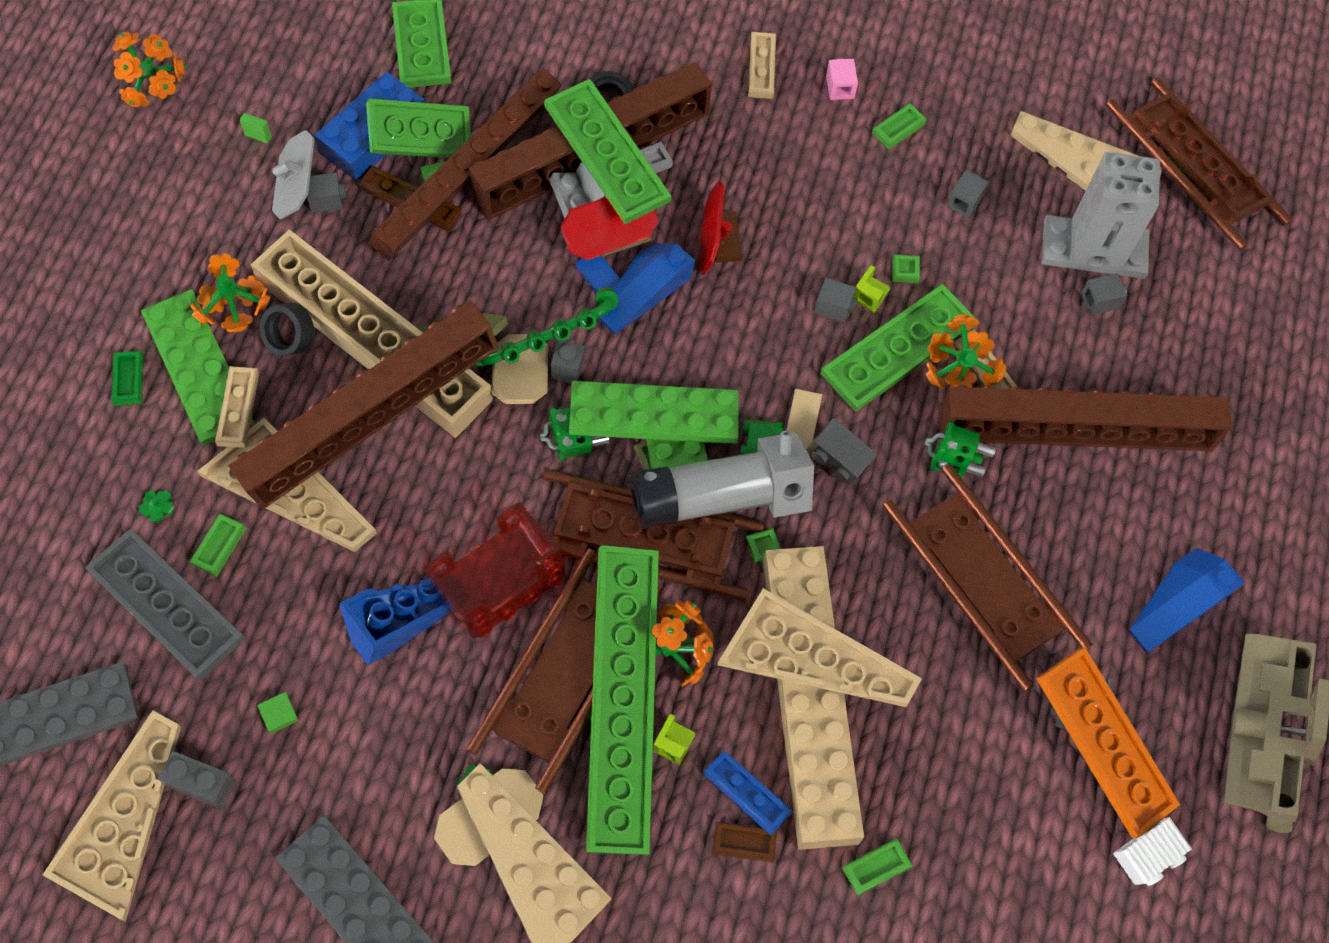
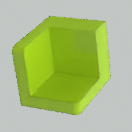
(870, 291)
(673, 741)

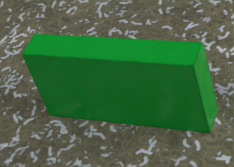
(127, 378)

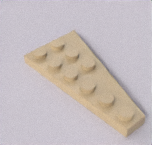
(1063, 148)
(311, 504)
(799, 648)
(112, 836)
(539, 876)

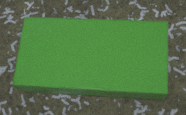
(899, 126)
(218, 545)
(877, 866)

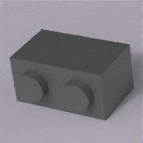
(841, 452)
(197, 780)

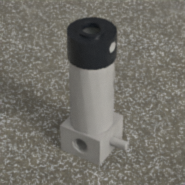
(773, 476)

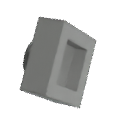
(657, 157)

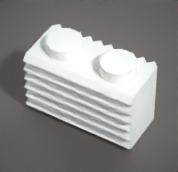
(1153, 852)

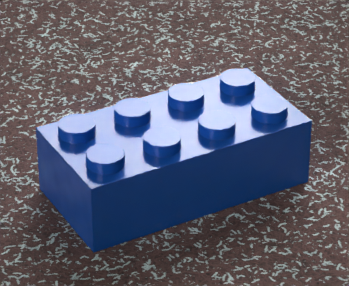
(346, 137)

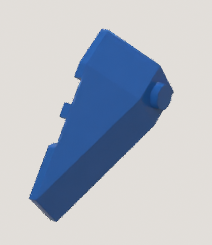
(647, 282)
(1187, 592)
(391, 617)

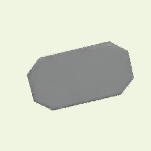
(293, 174)

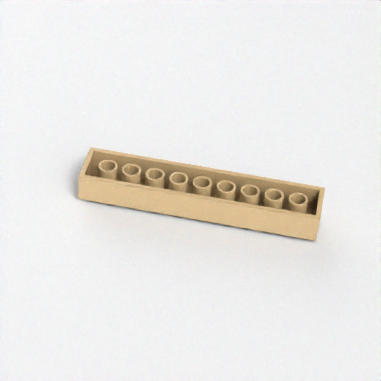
(360, 323)
(815, 718)

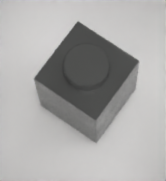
(326, 193)
(967, 193)
(1104, 294)
(836, 300)
(568, 362)

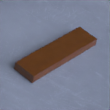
(396, 191)

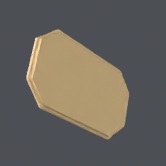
(523, 380)
(457, 831)

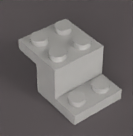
(575, 188)

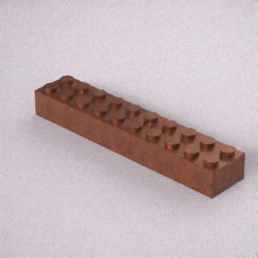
(645, 113)
(364, 405)
(1088, 418)

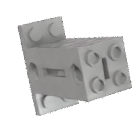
(1110, 222)

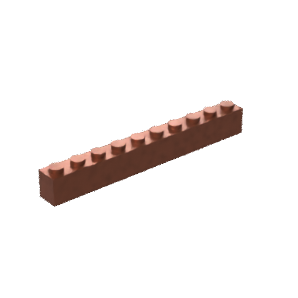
(455, 173)

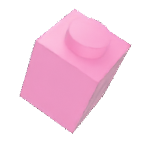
(842, 79)

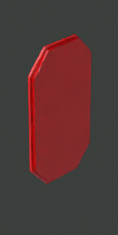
(713, 227)
(598, 229)

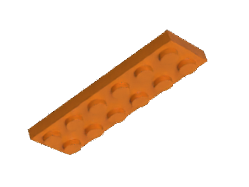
(1108, 742)

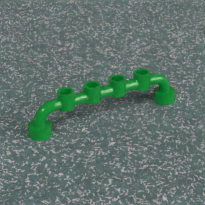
(535, 340)

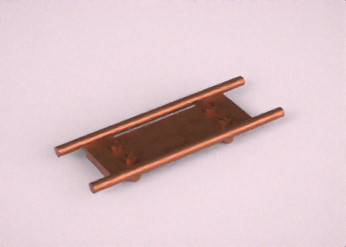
(1202, 157)
(605, 515)
(983, 578)
(557, 683)

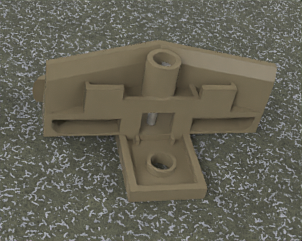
(1262, 765)

